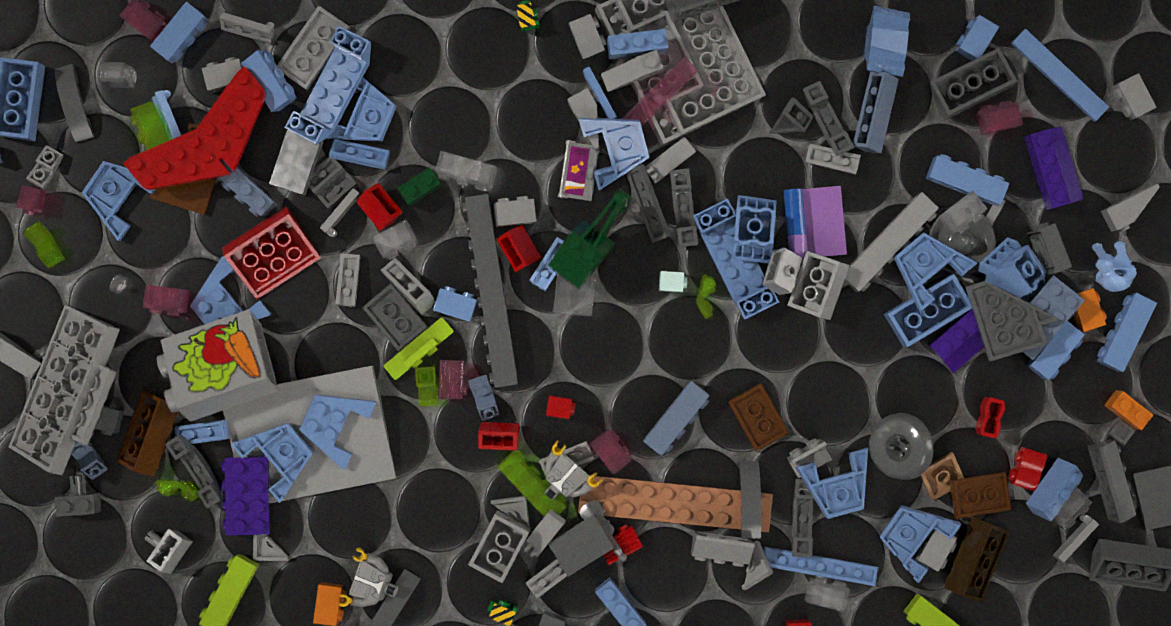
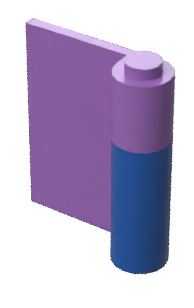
(815, 221)

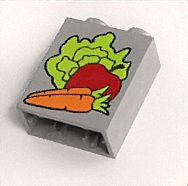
(217, 366)

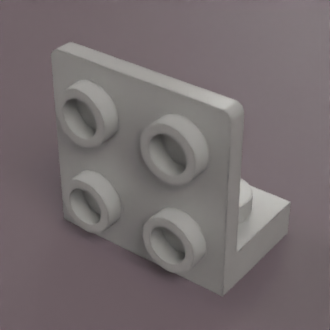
(813, 452)

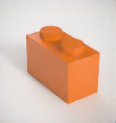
(1089, 314)
(1128, 410)
(327, 607)

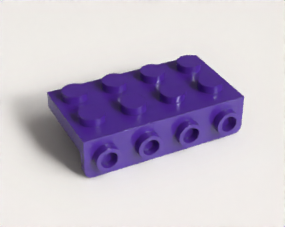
(246, 496)

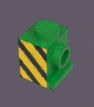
(527, 16)
(502, 612)

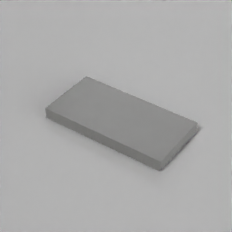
(311, 48)

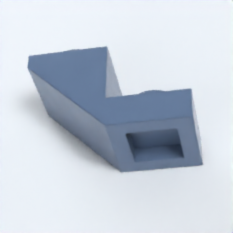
(484, 397)
(88, 460)

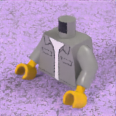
(566, 476)
(370, 582)

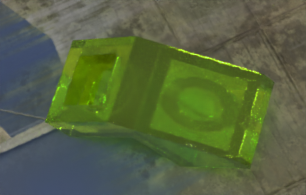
(45, 245)
(705, 288)
(427, 386)
(171, 486)

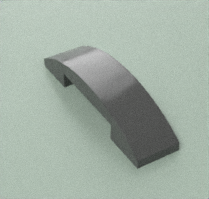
(72, 103)
(827, 119)
(683, 207)
(198, 469)
(750, 499)
(802, 520)
(393, 605)

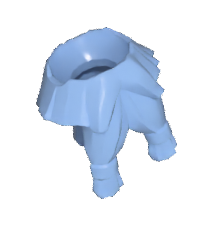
(1112, 267)

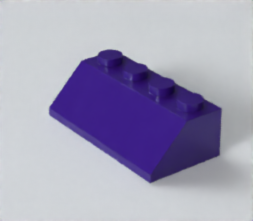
(1053, 167)
(958, 341)

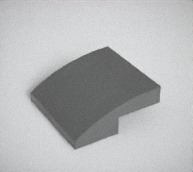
(331, 183)

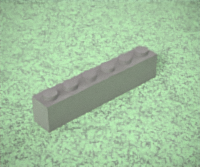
(889, 241)

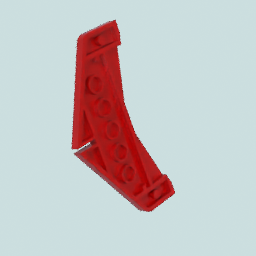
(199, 152)

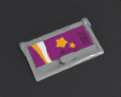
(579, 163)

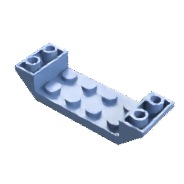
(333, 87)
(741, 277)

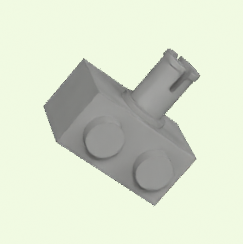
(167, 550)

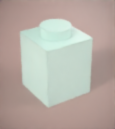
(672, 281)

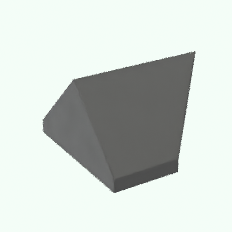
(793, 118)

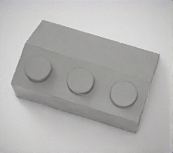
(721, 548)

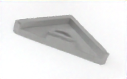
(514, 507)
(267, 550)
(758, 568)

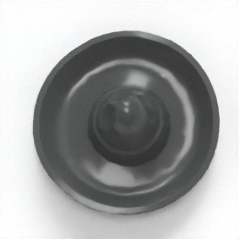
(973, 243)
(901, 446)

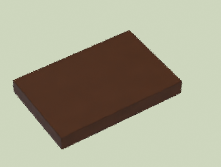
(189, 196)
(758, 417)
(980, 495)

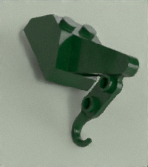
(586, 246)

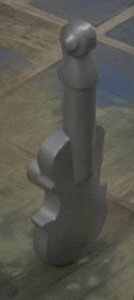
(595, 507)

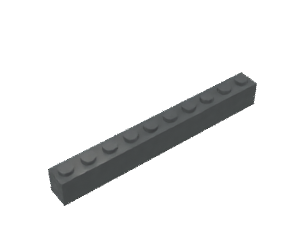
(491, 290)

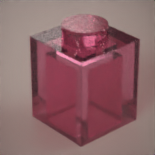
(31, 200)

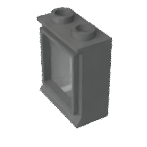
(1049, 248)

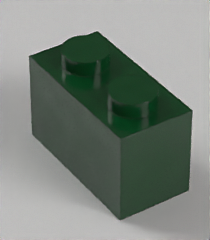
(419, 186)

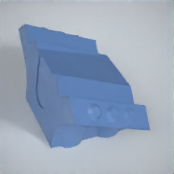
(887, 41)
(754, 229)
(1014, 270)

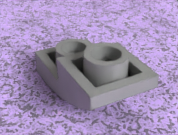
(45, 167)

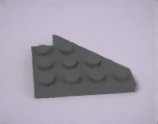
(1006, 321)

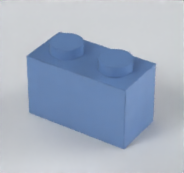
(977, 38)
(454, 304)

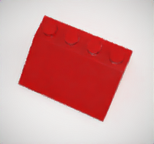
(270, 253)

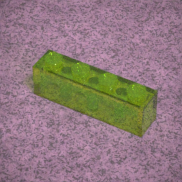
(149, 125)
(530, 484)

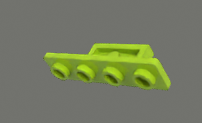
(414, 352)

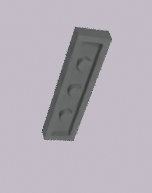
(648, 203)

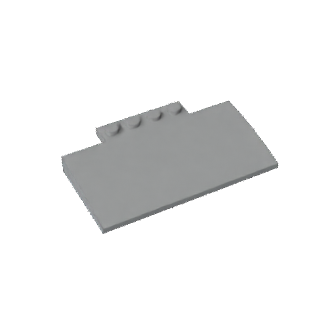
(66, 391)

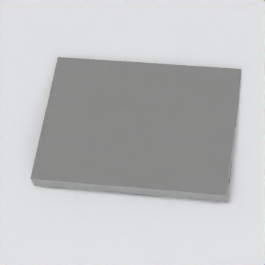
(709, 42)
(361, 436)

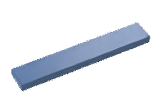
(1060, 75)
(822, 566)

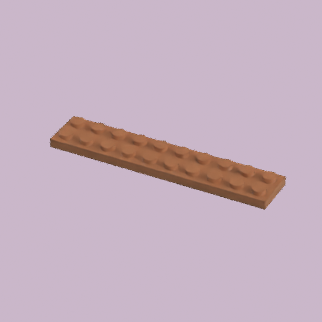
(673, 502)

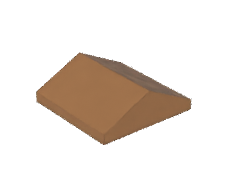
(939, 473)

